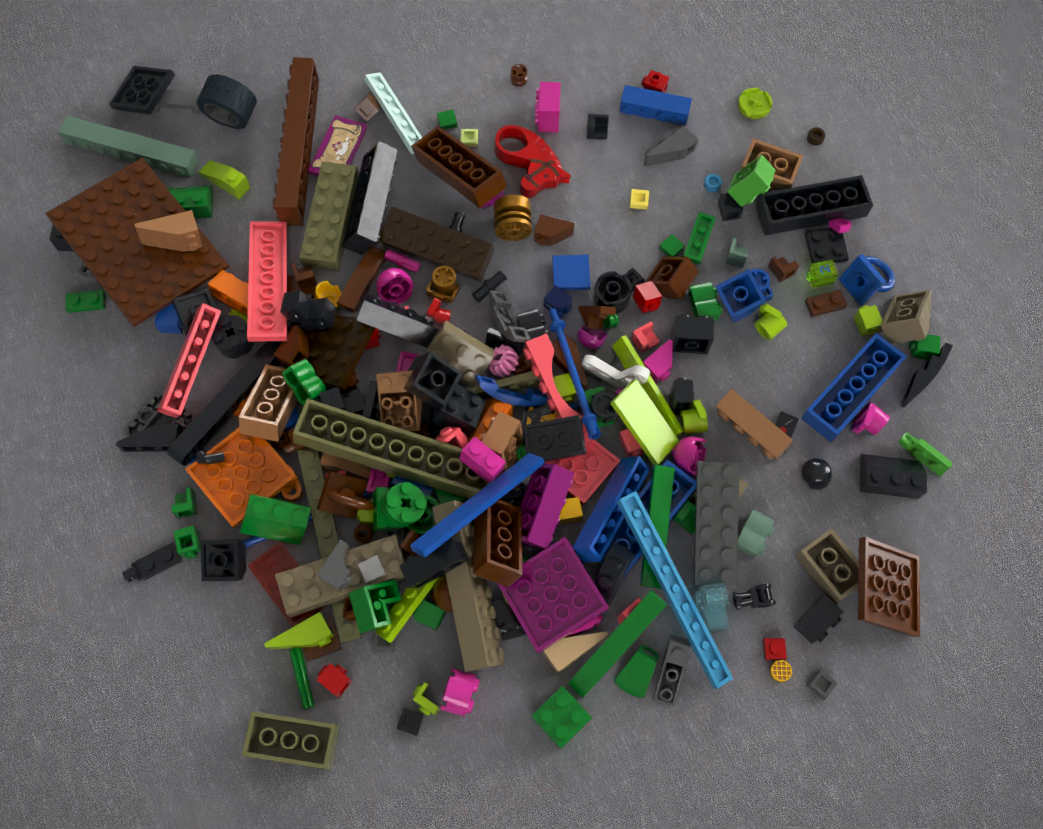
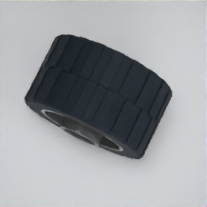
(226, 101)

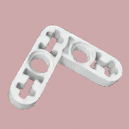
(612, 375)

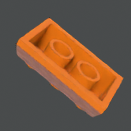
(489, 411)

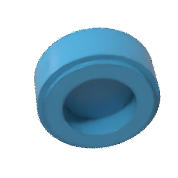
(712, 182)

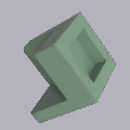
(736, 255)

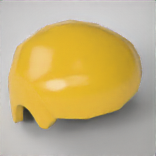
(326, 290)

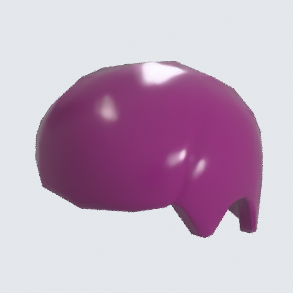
(591, 338)

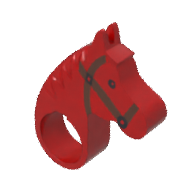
(536, 157)

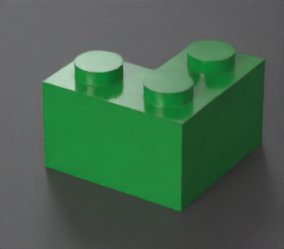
(370, 605)

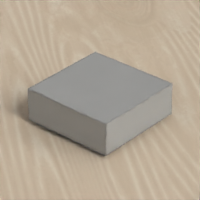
(371, 569)

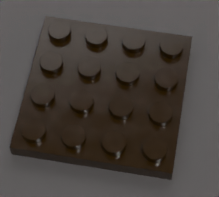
(338, 349)

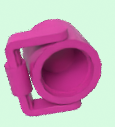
(871, 419)

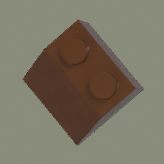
(673, 276)

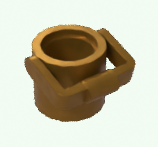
(444, 284)

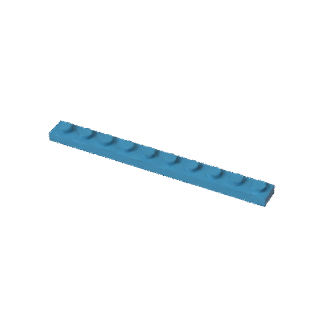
(675, 590)

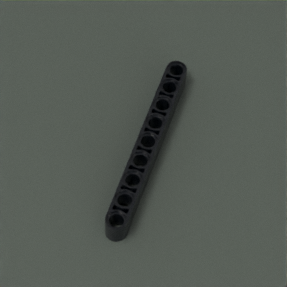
(222, 406)

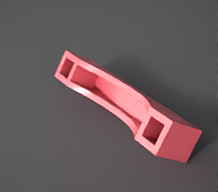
(540, 354)

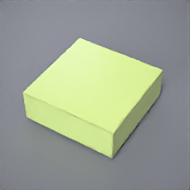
(469, 137)

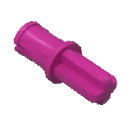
(402, 261)

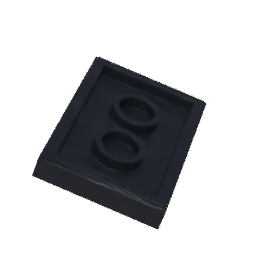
(555, 438)

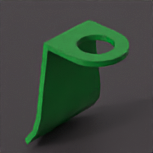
(638, 672)

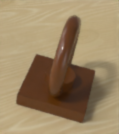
(344, 495)

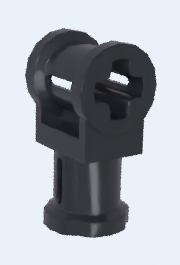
(757, 596)

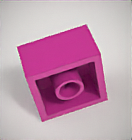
(548, 107)

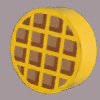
(780, 671)

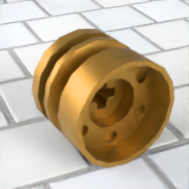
(512, 217)

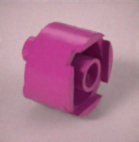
(459, 692)

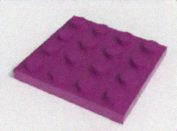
(554, 595)

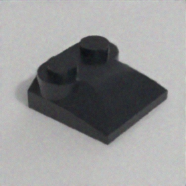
(223, 560)

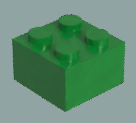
(561, 717)

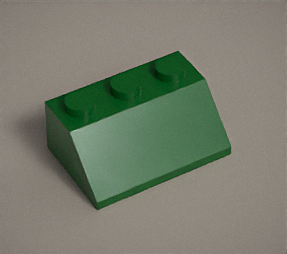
(195, 198)
(275, 519)

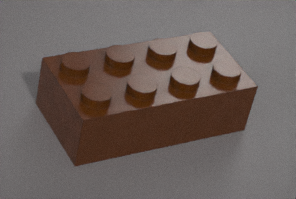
(498, 543)

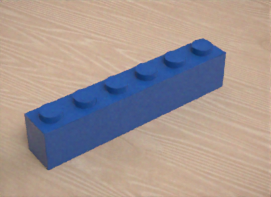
(607, 515)

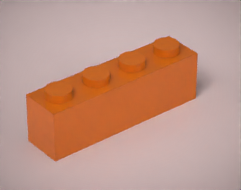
(230, 291)

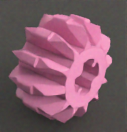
(503, 361)

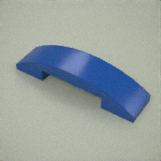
(531, 398)

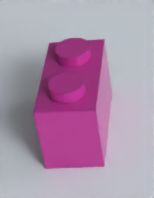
(482, 460)

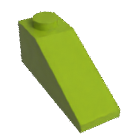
(226, 178)
(308, 633)

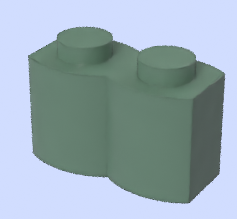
(754, 533)

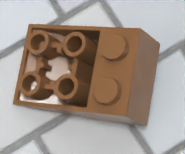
(396, 404)

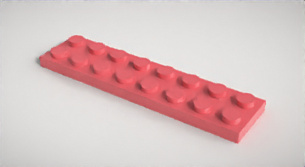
(267, 281)

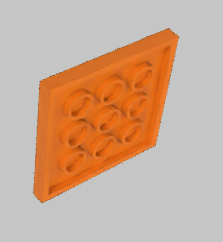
(248, 468)

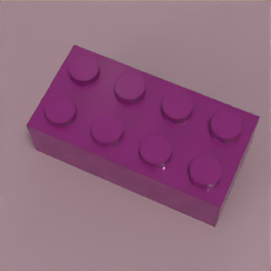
(543, 504)

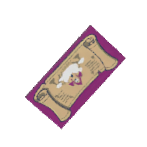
(339, 143)

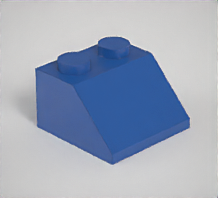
(741, 295)

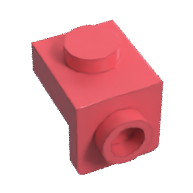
(453, 436)

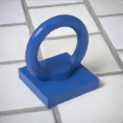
(864, 280)

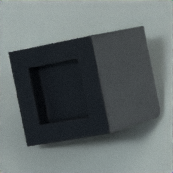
(597, 126)
(729, 207)

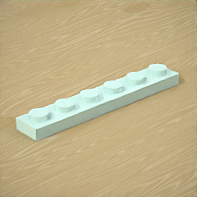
(393, 109)

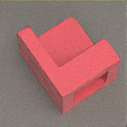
(644, 337)

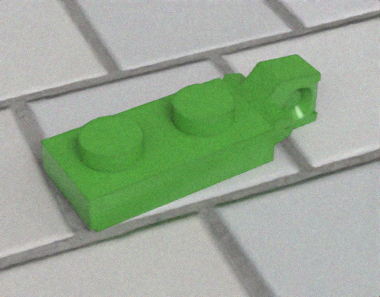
(926, 454)

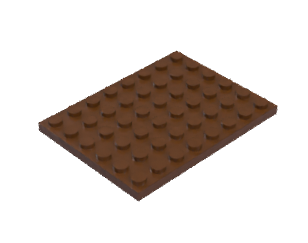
(104, 237)

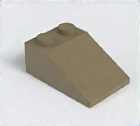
(908, 317)

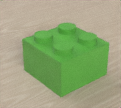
(751, 181)

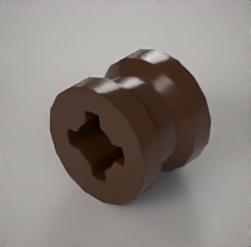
(519, 75)

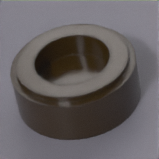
(816, 136)

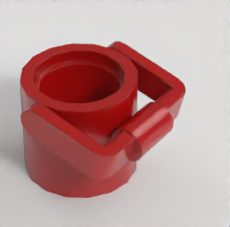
(437, 313)

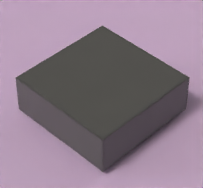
(822, 684)

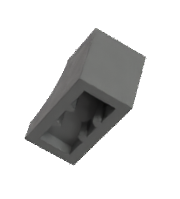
(334, 570)

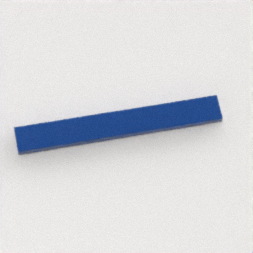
(476, 505)

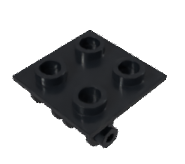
(507, 620)

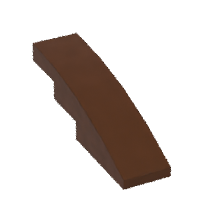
(361, 279)

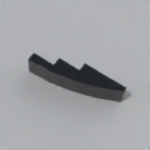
(923, 377)

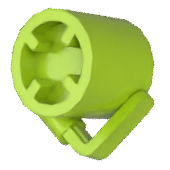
(770, 322)
(694, 419)

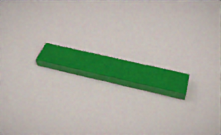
(659, 514)
(617, 643)

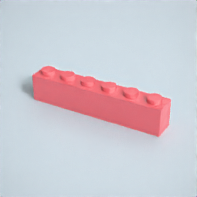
(189, 361)

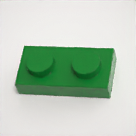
(85, 301)

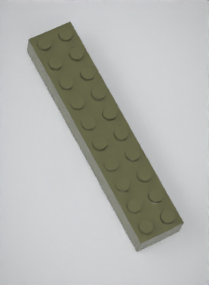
(386, 449)

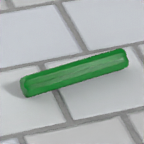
(301, 678)

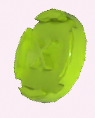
(755, 103)

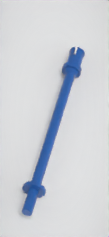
(589, 419)

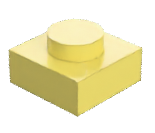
(639, 199)

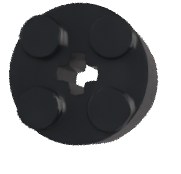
(612, 291)
(231, 336)

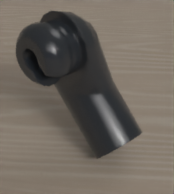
(202, 458)

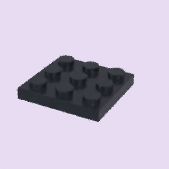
(142, 89)

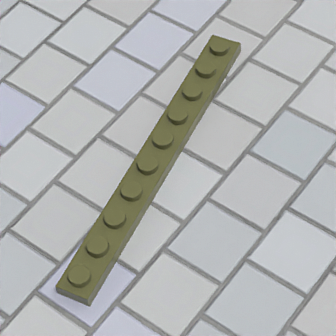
(325, 532)

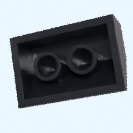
(892, 476)

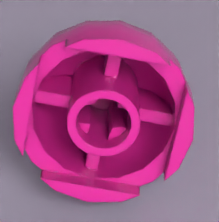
(394, 285)
(688, 452)

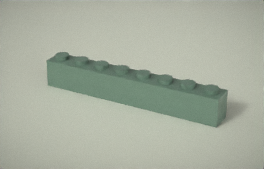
(128, 146)

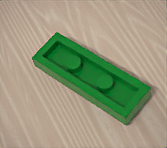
(699, 237)

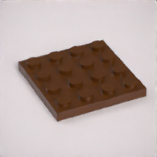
(888, 587)

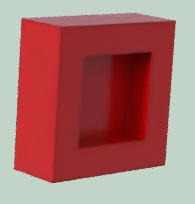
(774, 649)

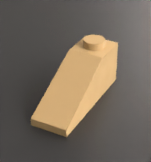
(571, 649)

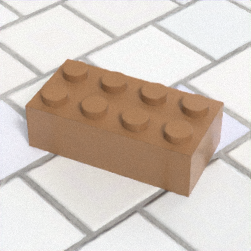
(268, 406)
(754, 424)

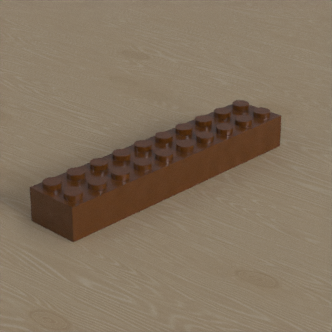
(296, 142)

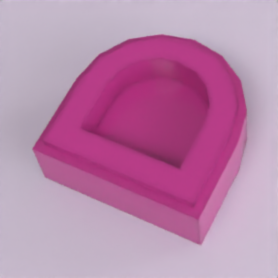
(840, 225)

